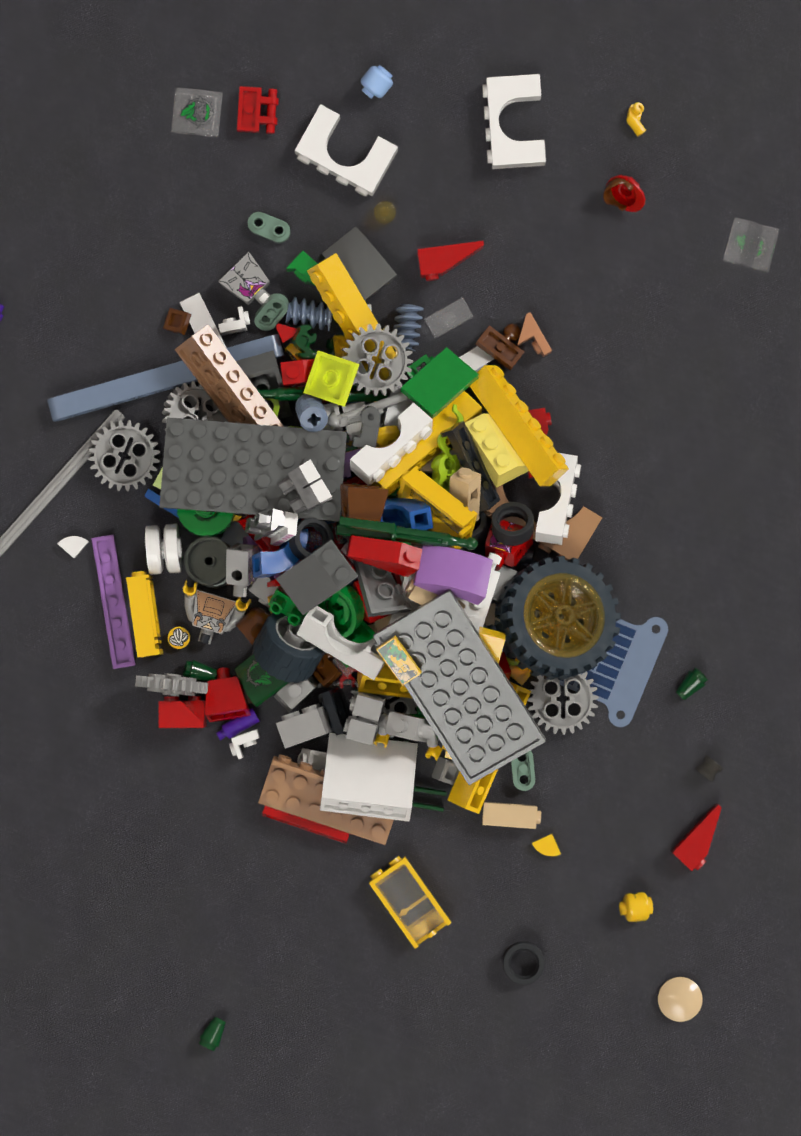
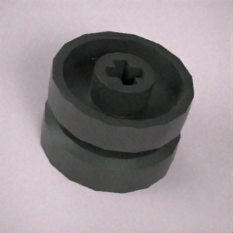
(198, 560)

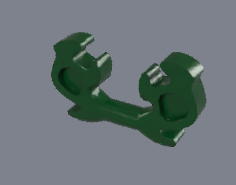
(302, 340)

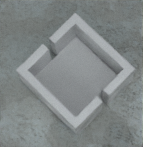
(364, 720)
(303, 727)

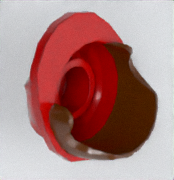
(624, 193)

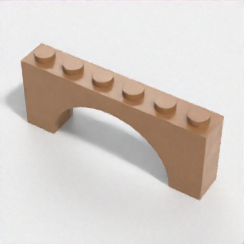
(580, 529)

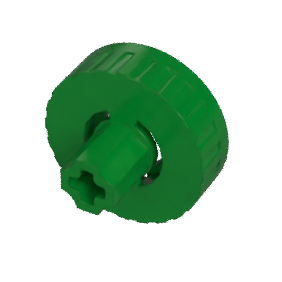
(205, 527)
(347, 610)

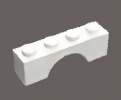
(373, 462)
(552, 522)
(320, 631)

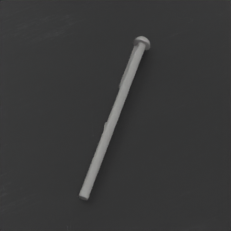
(350, 417)

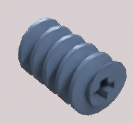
(309, 314)
(408, 324)
(311, 413)

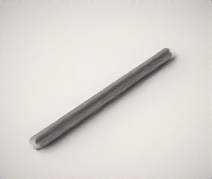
(54, 486)

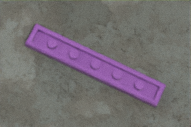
(113, 601)

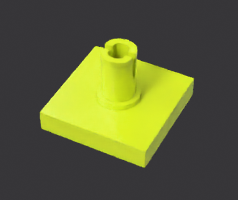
(331, 378)

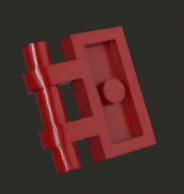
(250, 109)

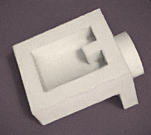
(232, 325)
(246, 739)
(313, 757)

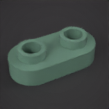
(268, 228)
(273, 311)
(523, 768)

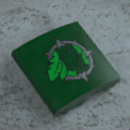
(257, 681)

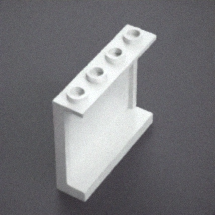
(369, 778)

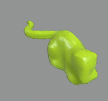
(445, 464)

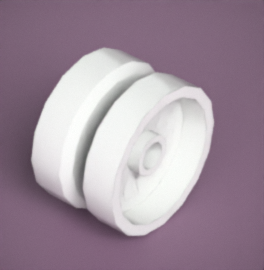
(163, 549)

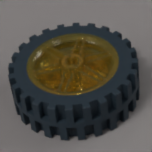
(524, 630)

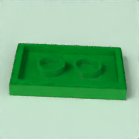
(439, 382)

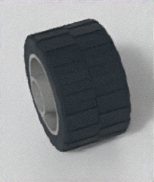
(284, 652)

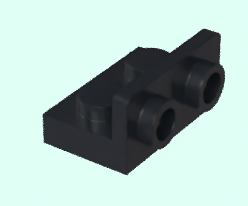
(336, 710)

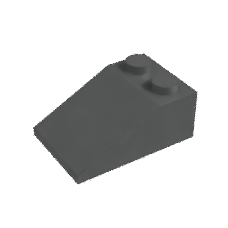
(265, 375)
(317, 577)

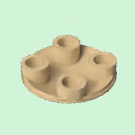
(680, 999)

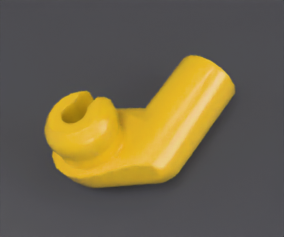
(633, 118)

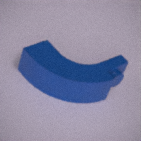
(407, 513)
(272, 563)

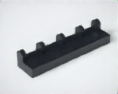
(469, 458)

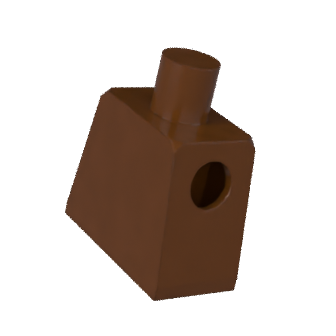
(363, 501)

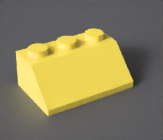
(495, 450)

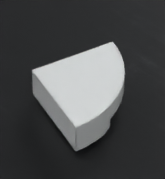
(73, 545)

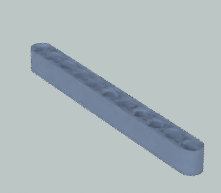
(146, 382)

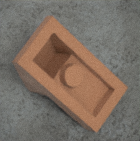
(531, 331)

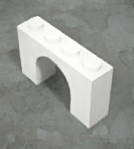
(499, 94)
(363, 176)

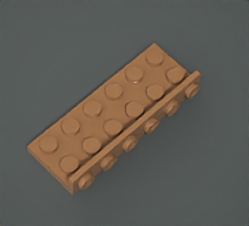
(225, 380)
(298, 791)

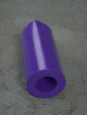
(238, 725)

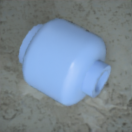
(376, 81)

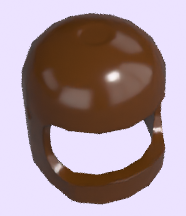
(252, 623)

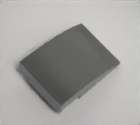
(362, 262)

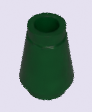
(197, 670)
(691, 684)
(212, 1034)

